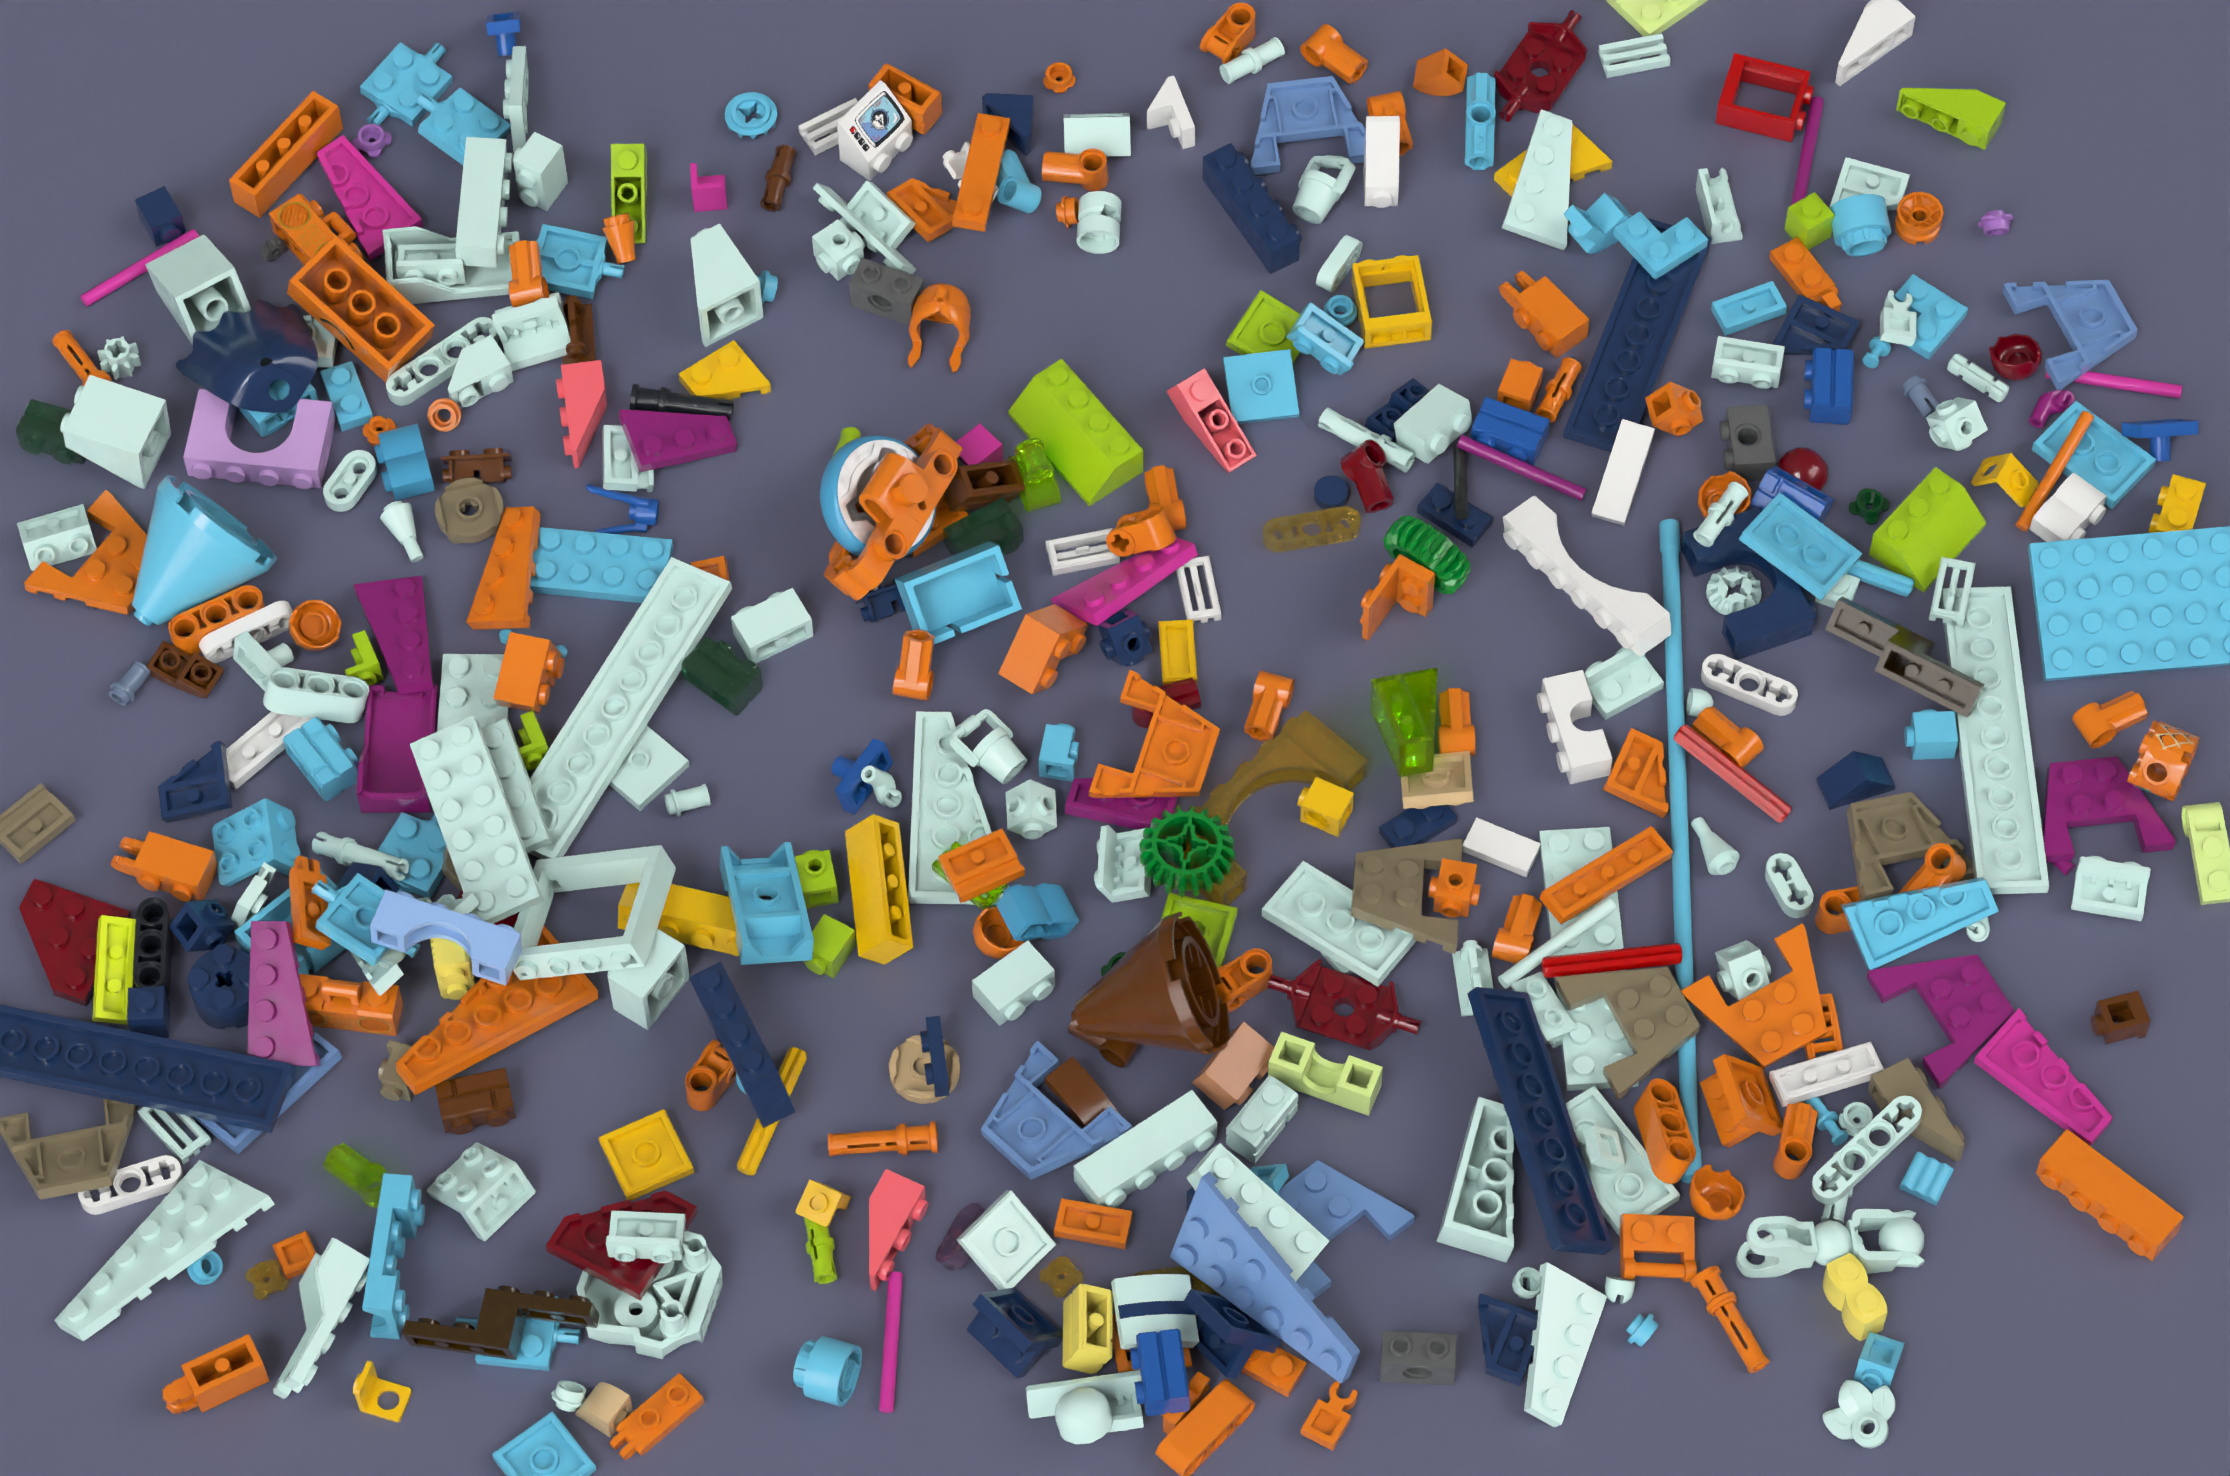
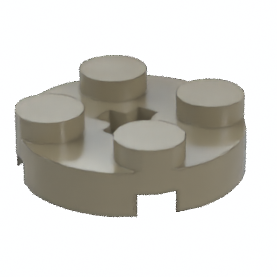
(470, 528)

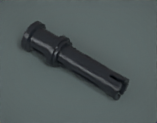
(665, 401)

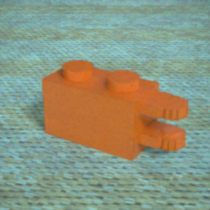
(1546, 313)
(168, 866)
(216, 1377)

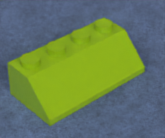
(1077, 433)

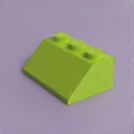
(1927, 525)

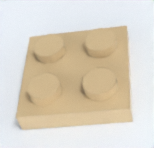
(1446, 785)

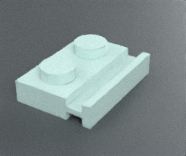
(619, 465)
(253, 897)

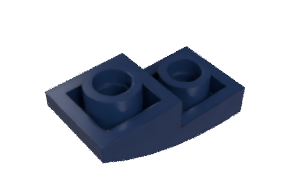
(1400, 402)

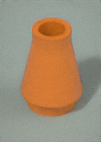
(620, 236)

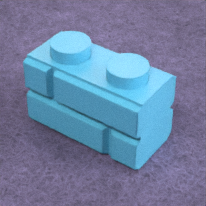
(321, 758)

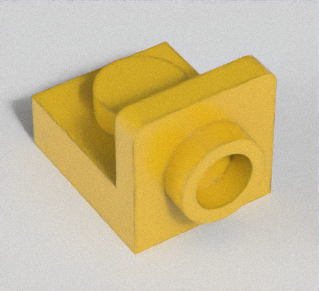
(821, 1202)

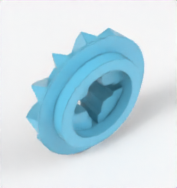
(746, 104)

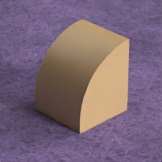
(605, 1408)

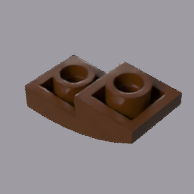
(185, 672)
(1078, 1092)

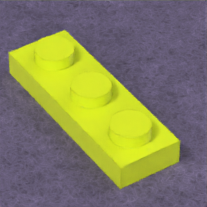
(113, 969)

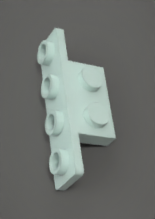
(875, 218)
(1117, 1388)

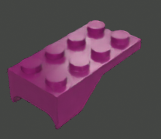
(387, 768)

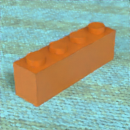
(286, 154)
(2109, 1195)

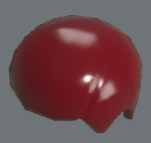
(2015, 356)
(1806, 466)

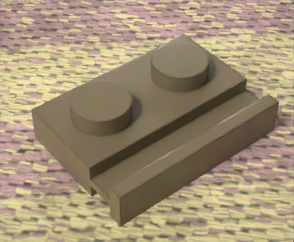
(33, 823)

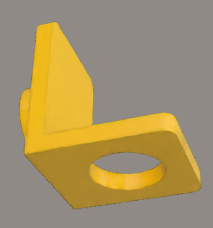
(2009, 475)
(369, 1389)

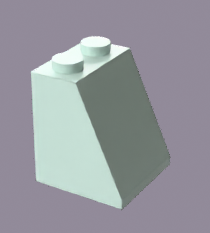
(724, 284)
(197, 285)
(117, 428)

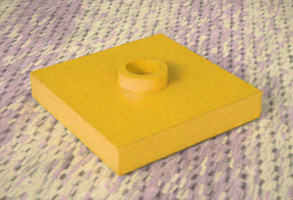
(646, 1155)

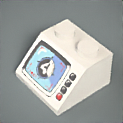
(874, 132)

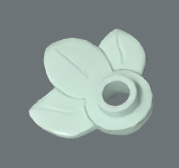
(1858, 1409)

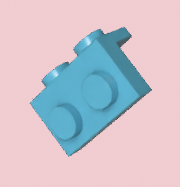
(1325, 339)

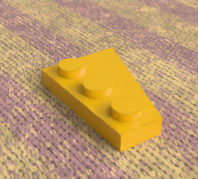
(1584, 159)

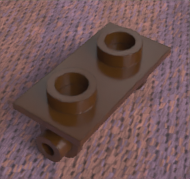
(581, 331)
(490, 464)

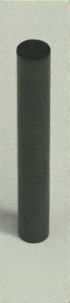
(1460, 482)

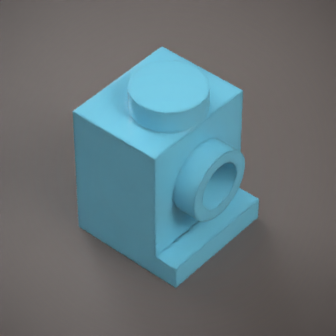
(1058, 752)

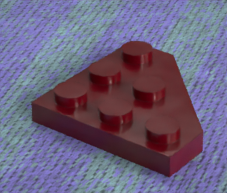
(65, 936)
(582, 1242)

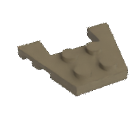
(1893, 832)
(1391, 887)
(1647, 1011)
(71, 1159)

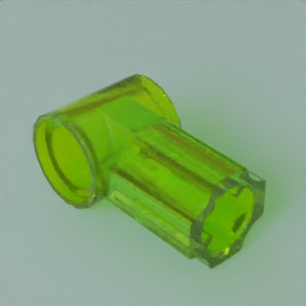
(355, 1172)

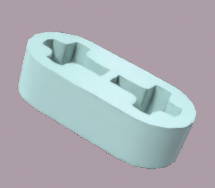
(1339, 263)
(1795, 881)

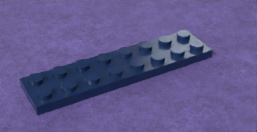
(1632, 349)
(1540, 1121)

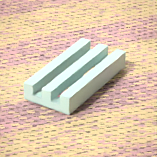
(1632, 51)
(1947, 613)
(192, 1147)

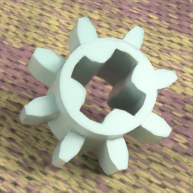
(119, 357)

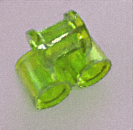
(1037, 474)

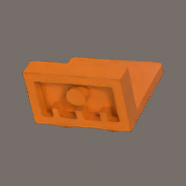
(1401, 583)

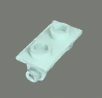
(1471, 971)
(1549, 1011)

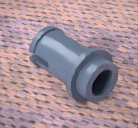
(1917, 391)
(124, 690)

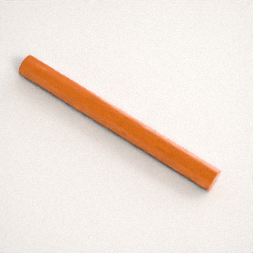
(2055, 470)

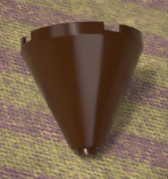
(1160, 993)

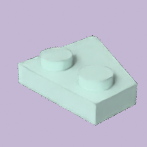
(1866, 178)

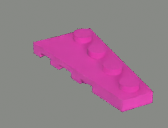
(364, 196)
(2031, 1070)

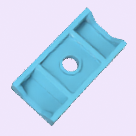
(767, 928)
(396, 1219)

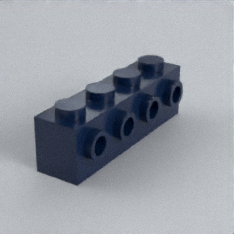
(1251, 208)

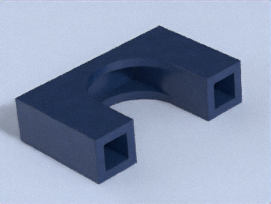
(1774, 622)
(742, 1044)

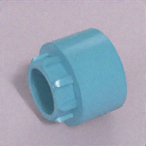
(1861, 224)
(828, 1370)

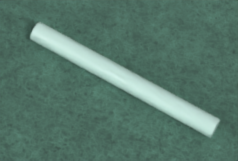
(1557, 942)

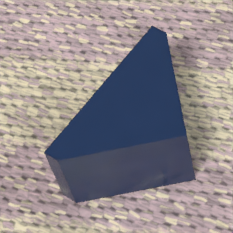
(1021, 114)
(1854, 779)

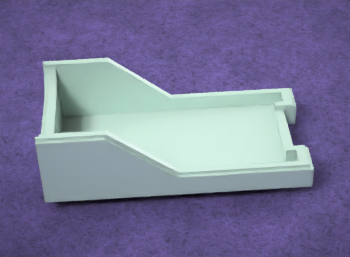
(479, 280)
(324, 1298)

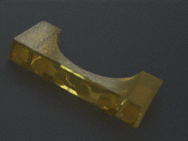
(1296, 755)

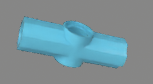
(1480, 135)

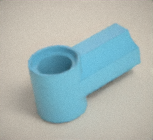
(1015, 186)

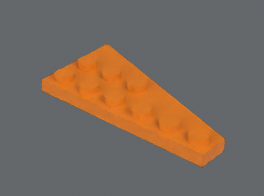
(491, 1020)

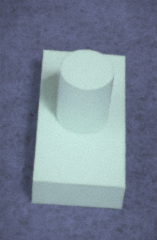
(258, 661)

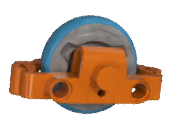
(882, 502)

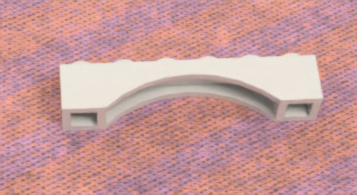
(1629, 615)

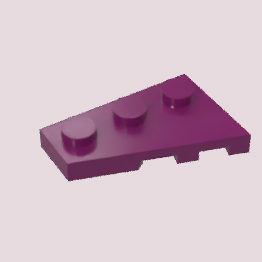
(675, 438)
(1124, 812)

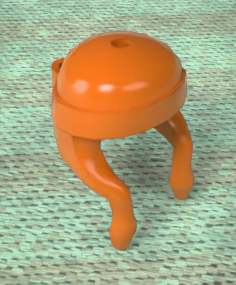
(943, 305)

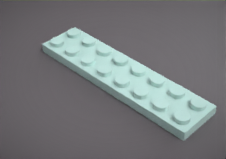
(1598, 1035)

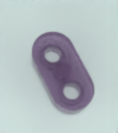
(950, 1252)

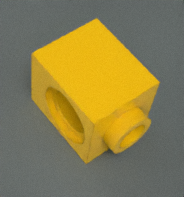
(1325, 806)

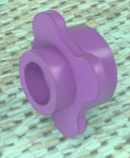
(369, 133)
(1996, 223)

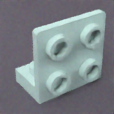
(483, 1189)

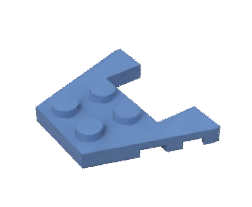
(1304, 112)
(2087, 315)
(1035, 1131)
(1333, 1204)

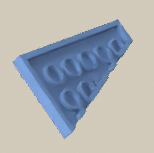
(1254, 1277)

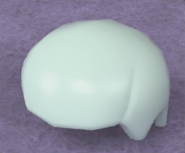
(1083, 1416)

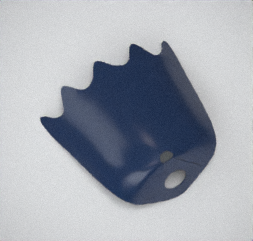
(230, 357)

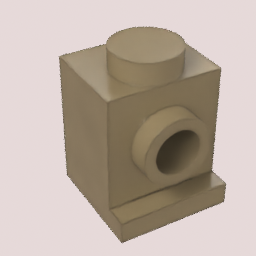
(392, 1084)

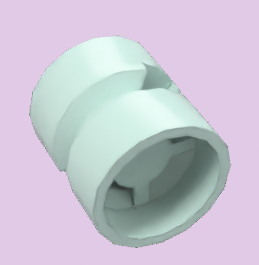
(1099, 222)

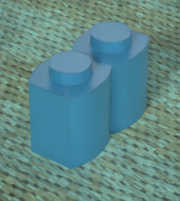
(405, 462)
(1037, 912)

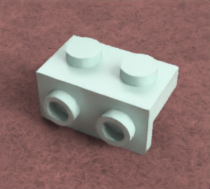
(431, 262)
(1747, 362)
(1119, 866)
(2110, 888)
(646, 1236)

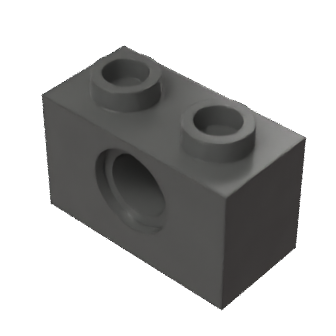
(884, 291)
(1752, 426)
(1418, 1357)

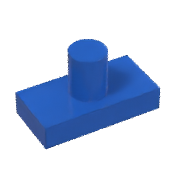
(504, 28)
(2160, 433)
(852, 789)

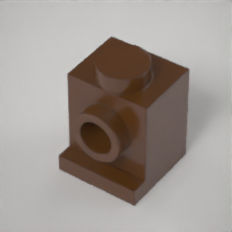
(2125, 1009)

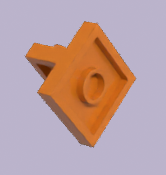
(1740, 1101)

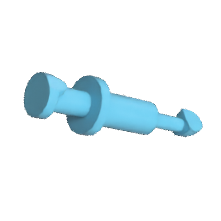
(1878, 349)
(1828, 1120)

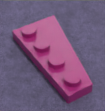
(1121, 584)

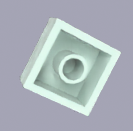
(647, 990)

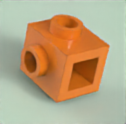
(1674, 409)
(1455, 888)

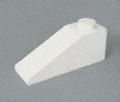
(1878, 31)
(1381, 161)

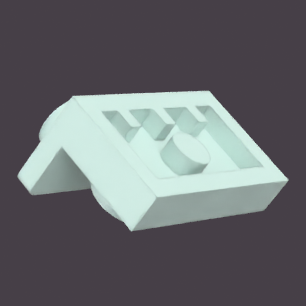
(57, 537)
(1621, 682)

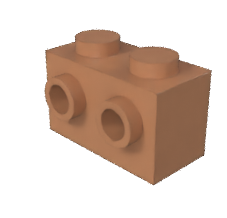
(1232, 1070)

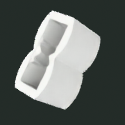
(2069, 511)

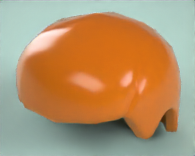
(1715, 487)
(314, 625)
(993, 935)
(1716, 1194)

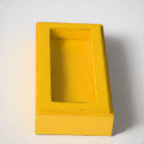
(1177, 650)

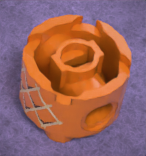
(2163, 760)

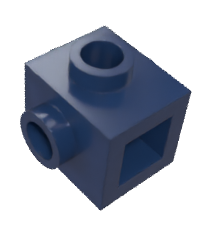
(1125, 638)
(202, 925)

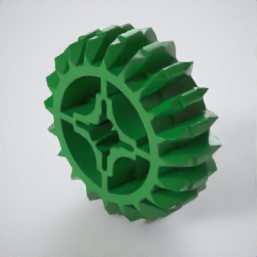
(1429, 549)
(1161, 844)

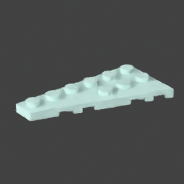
(942, 808)
(165, 1244)

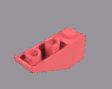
(585, 403)
(1211, 420)
(892, 1213)

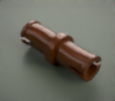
(778, 178)

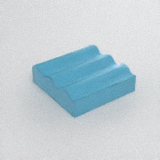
(1926, 1178)

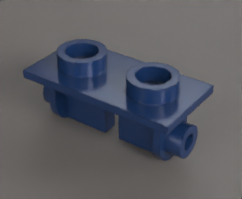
(878, 603)

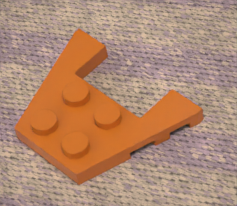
(110, 572)
(1173, 752)
(1776, 1017)

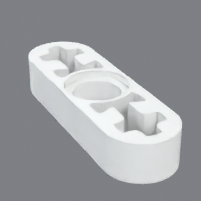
(260, 625)
(1743, 671)
(144, 1192)

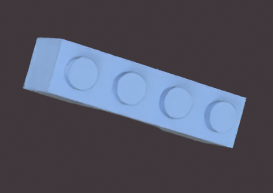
(406, 921)

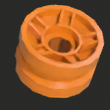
(1918, 207)

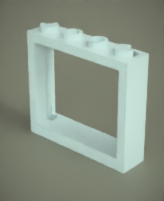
(640, 865)

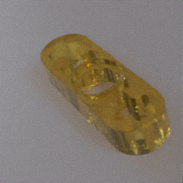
(1301, 541)

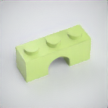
(1304, 1070)

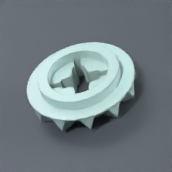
(1718, 589)

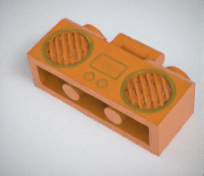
(304, 229)
(352, 1005)

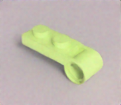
(2209, 849)

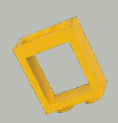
(1394, 328)

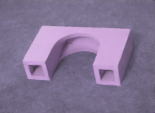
(296, 462)

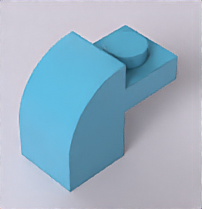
(1595, 227)

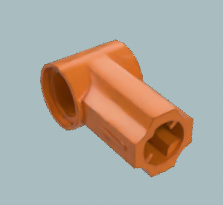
(1327, 49)
(1392, 105)
(1076, 168)
(527, 277)
(1163, 492)
(914, 673)
(1269, 698)
(2102, 722)
(1456, 731)
(1738, 744)
(1930, 872)
(1516, 936)
(1796, 1140)

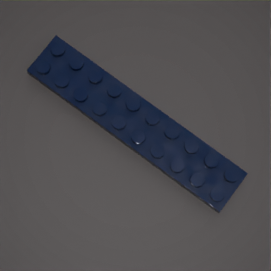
(142, 1069)

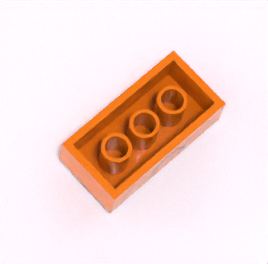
(360, 308)

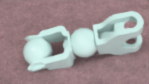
(1799, 1243)

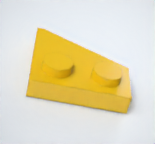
(724, 374)

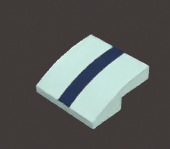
(1152, 1305)

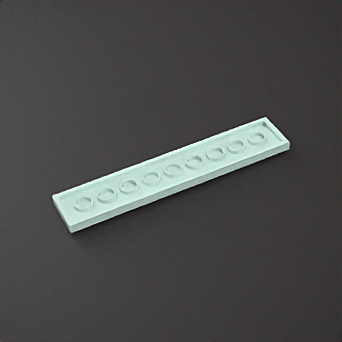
(623, 699)
(1997, 746)

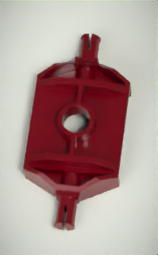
(1544, 47)
(1322, 989)

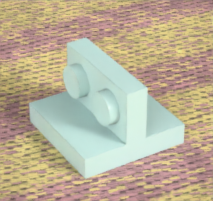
(533, 331)

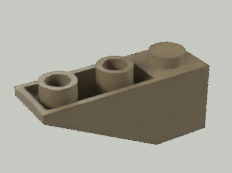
(1934, 1125)

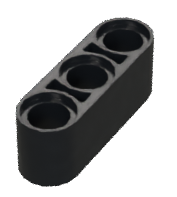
(150, 936)

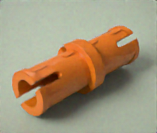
(1559, 389)

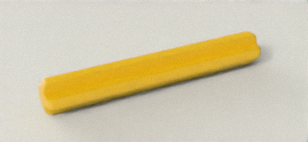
(759, 1136)

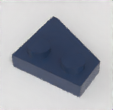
(1815, 326)
(198, 787)
(1506, 1338)

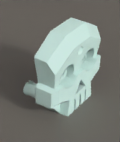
(664, 1321)

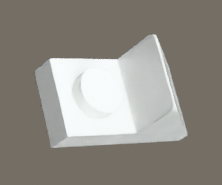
(1171, 110)

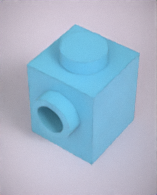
(1932, 735)

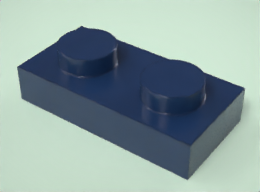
(1439, 509)
(1417, 825)
(933, 1043)

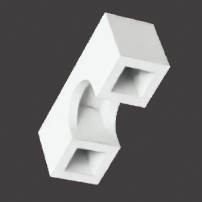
(1581, 753)

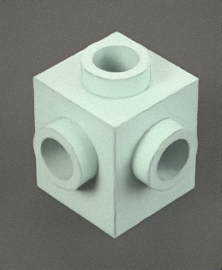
(838, 250)
(1956, 423)
(1031, 809)
(1742, 969)

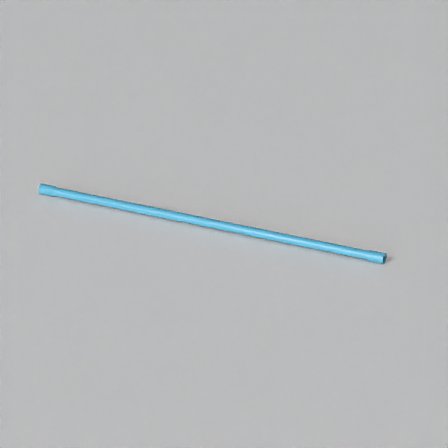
(1670, 548)

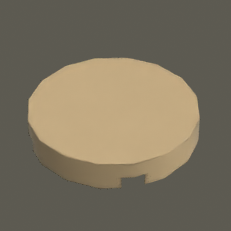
(908, 1071)

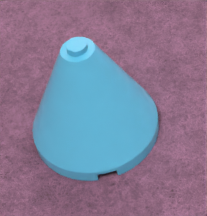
(192, 554)

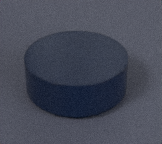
(1330, 492)

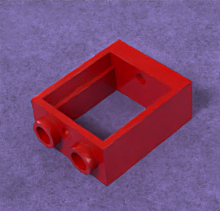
(1771, 76)

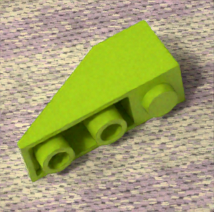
(1959, 112)
(630, 185)

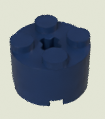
(221, 987)

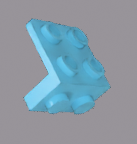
(253, 837)

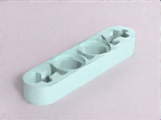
(435, 356)
(1866, 1149)

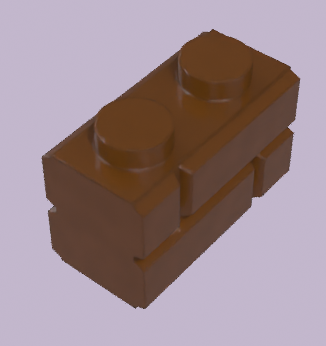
(982, 484)
(475, 1101)

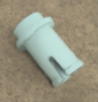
(687, 799)

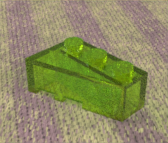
(1406, 718)

